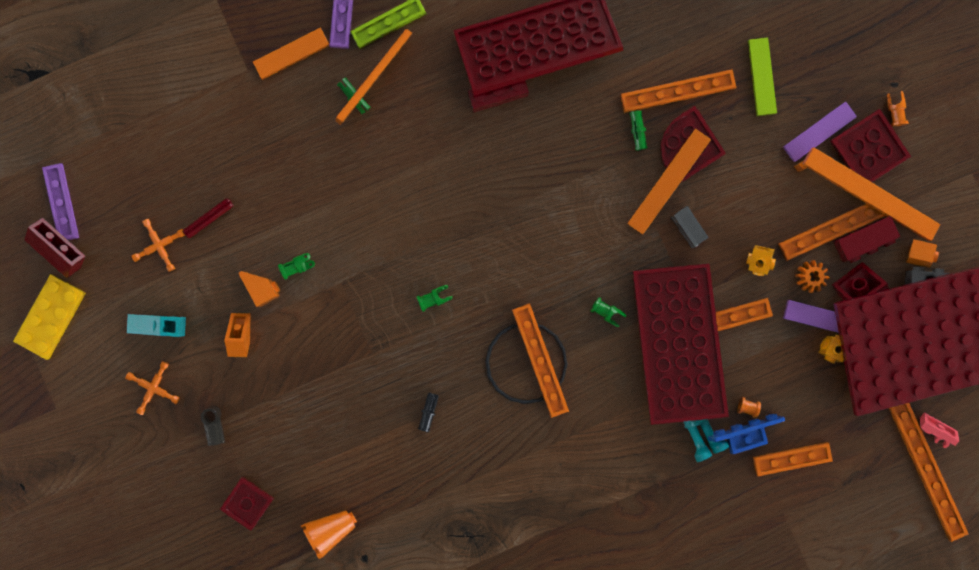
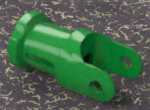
(297, 265)
(433, 298)
(606, 311)

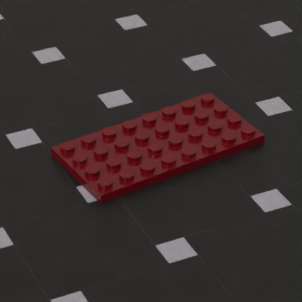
(536, 42)
(680, 344)

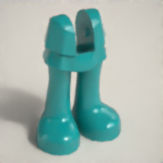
(702, 451)

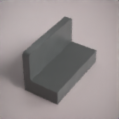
(689, 227)

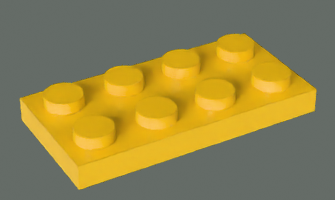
(49, 317)

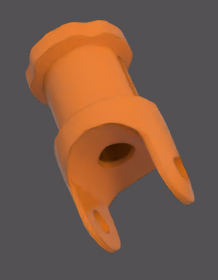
(897, 111)

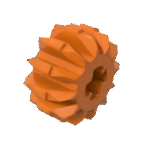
(805, 276)

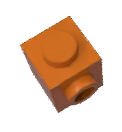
(922, 253)

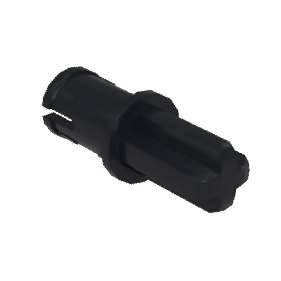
(428, 412)

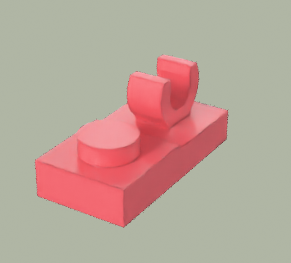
(939, 429)

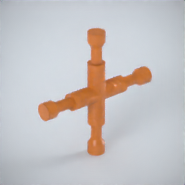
(158, 245)
(152, 387)

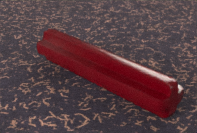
(208, 218)

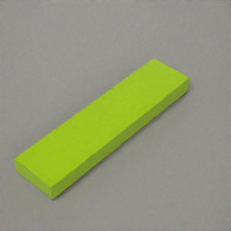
(388, 22)
(762, 76)

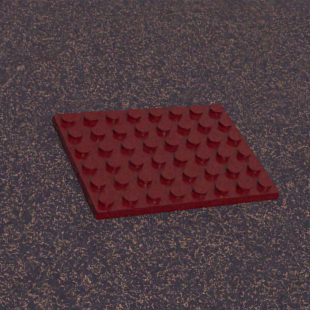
(911, 341)

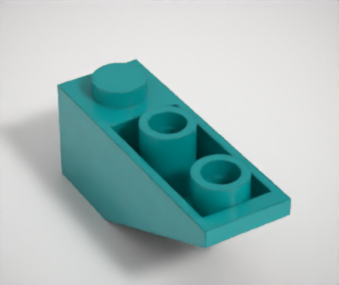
(156, 325)

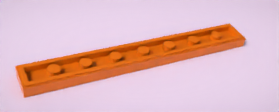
(871, 194)
(929, 471)

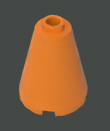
(328, 531)

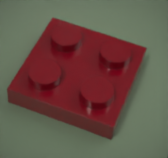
(246, 503)

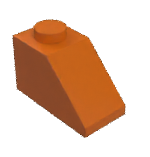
(260, 288)
(238, 335)

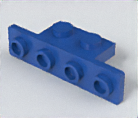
(748, 436)

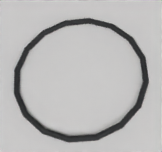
(488, 366)

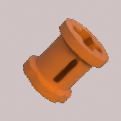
(749, 407)

